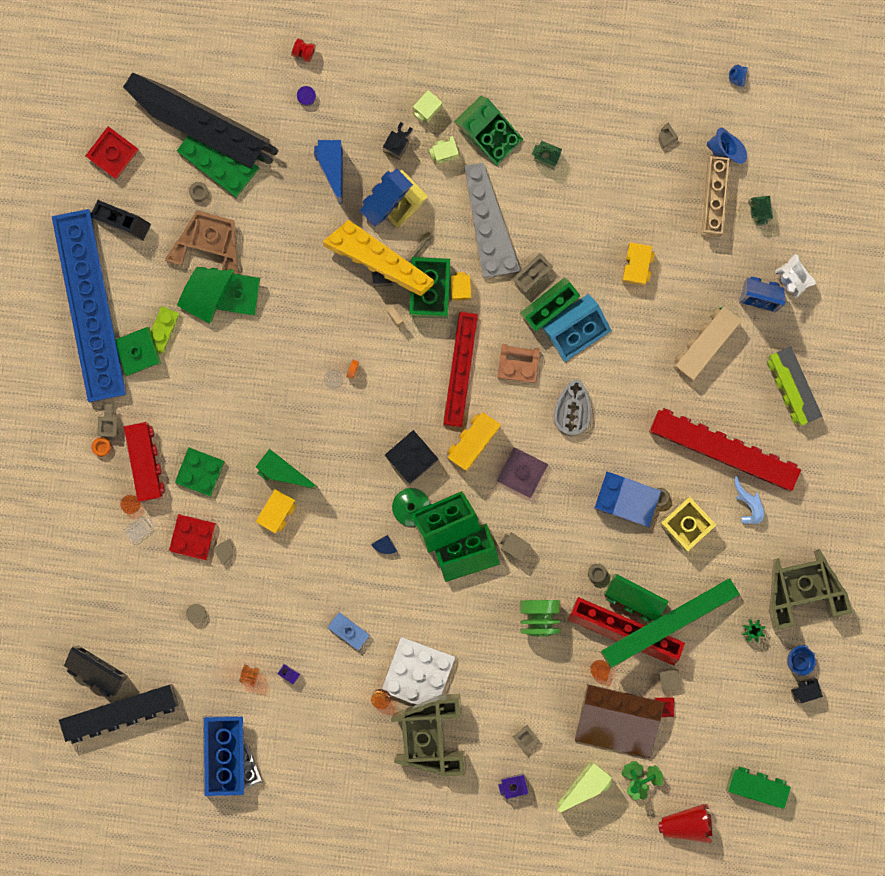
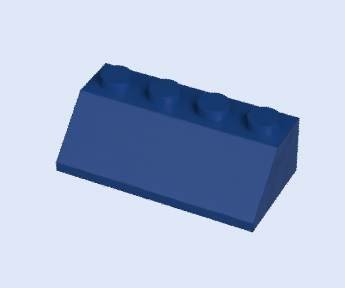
(223, 755)

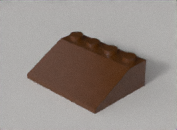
(619, 721)

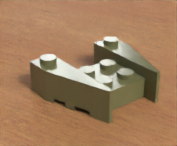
(804, 585)
(425, 739)

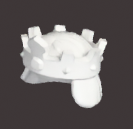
(795, 276)

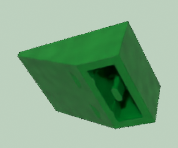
(488, 129)

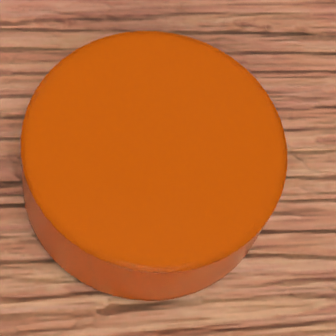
(352, 369)
(101, 446)

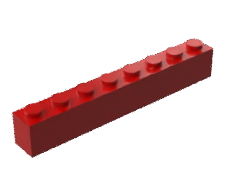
(725, 450)

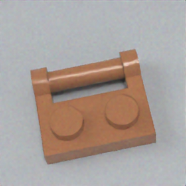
(518, 369)

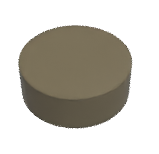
(198, 191)
(664, 498)
(597, 573)
(196, 613)

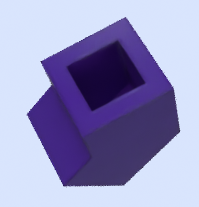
(288, 674)

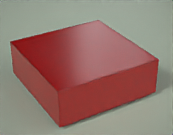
(668, 709)

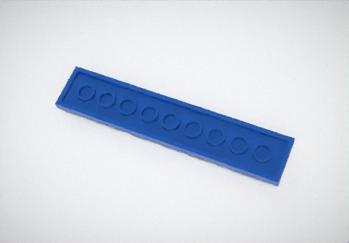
(89, 305)

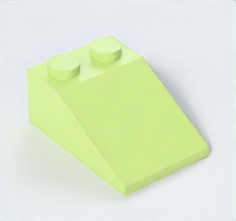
(588, 784)

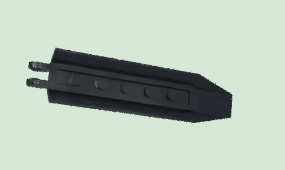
(200, 121)

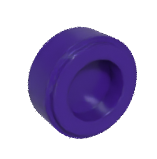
(306, 96)

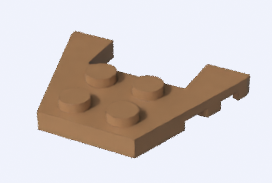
(208, 234)

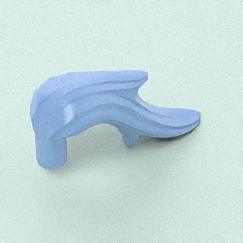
(753, 502)

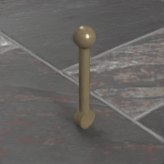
(428, 236)

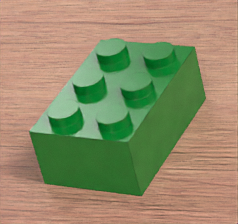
(436, 299)

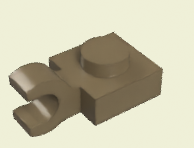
(108, 425)

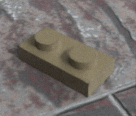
(532, 273)

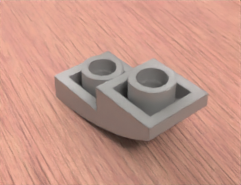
(251, 773)

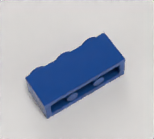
(385, 196)

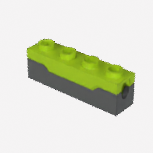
(794, 386)

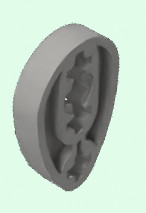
(583, 413)

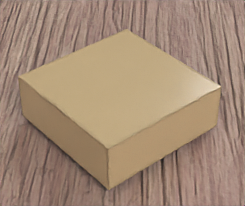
(395, 316)

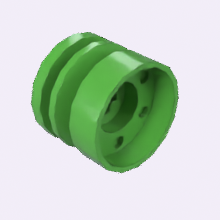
(540, 617)

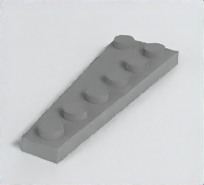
(492, 238)

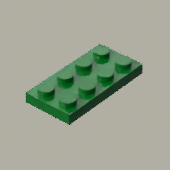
(220, 168)

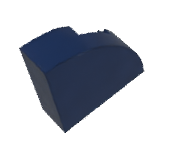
(384, 546)

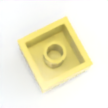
(687, 524)

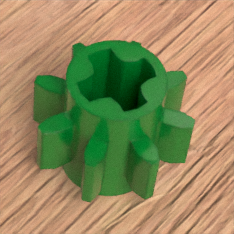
(758, 633)

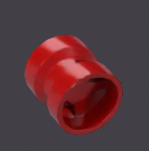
(303, 50)

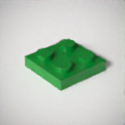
(199, 471)

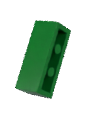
(550, 304)
(758, 787)

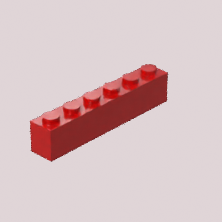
(618, 627)

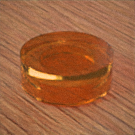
(130, 504)
(380, 698)

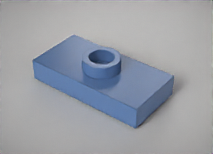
(348, 631)

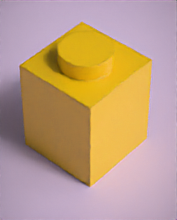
(460, 287)

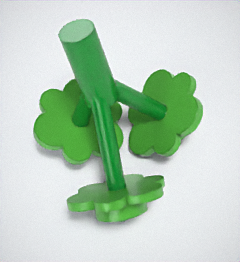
(638, 788)

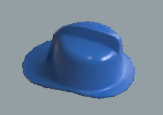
(727, 146)

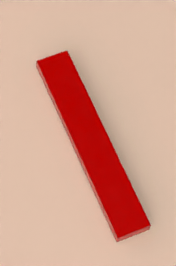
(460, 369)

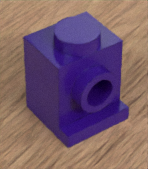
(518, 780)

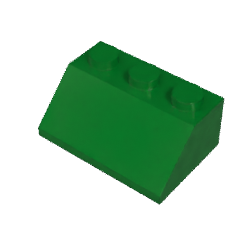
(445, 521)
(468, 555)
(635, 598)

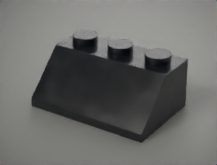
(94, 671)

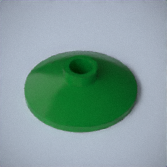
(401, 501)

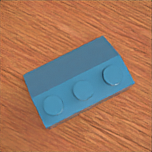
(577, 327)

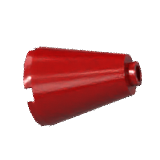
(689, 824)

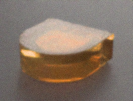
(600, 670)

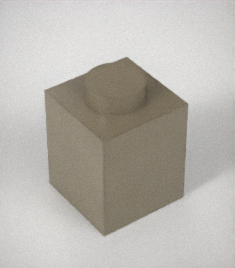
(514, 546)

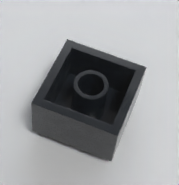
(411, 457)

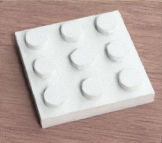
(417, 672)

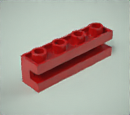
(143, 462)

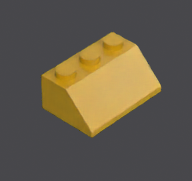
(473, 441)

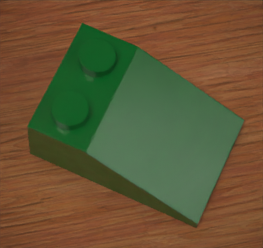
(278, 470)

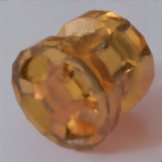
(249, 675)

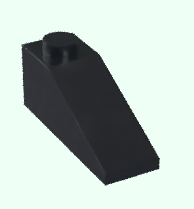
(120, 220)

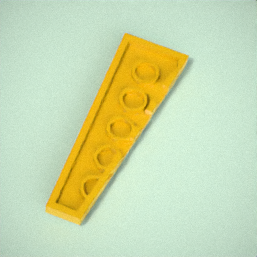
(367, 250)

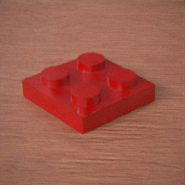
(112, 152)
(192, 537)

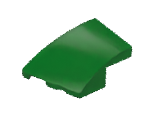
(205, 292)

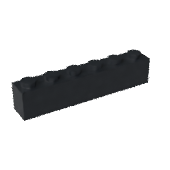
(119, 712)

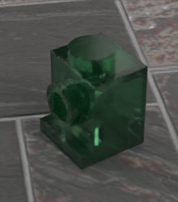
(553, 151)
(761, 210)

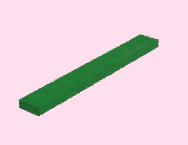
(669, 623)

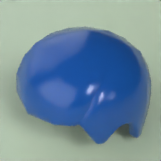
(801, 660)

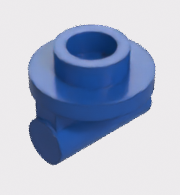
(738, 75)

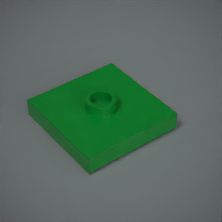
(241, 295)
(137, 351)

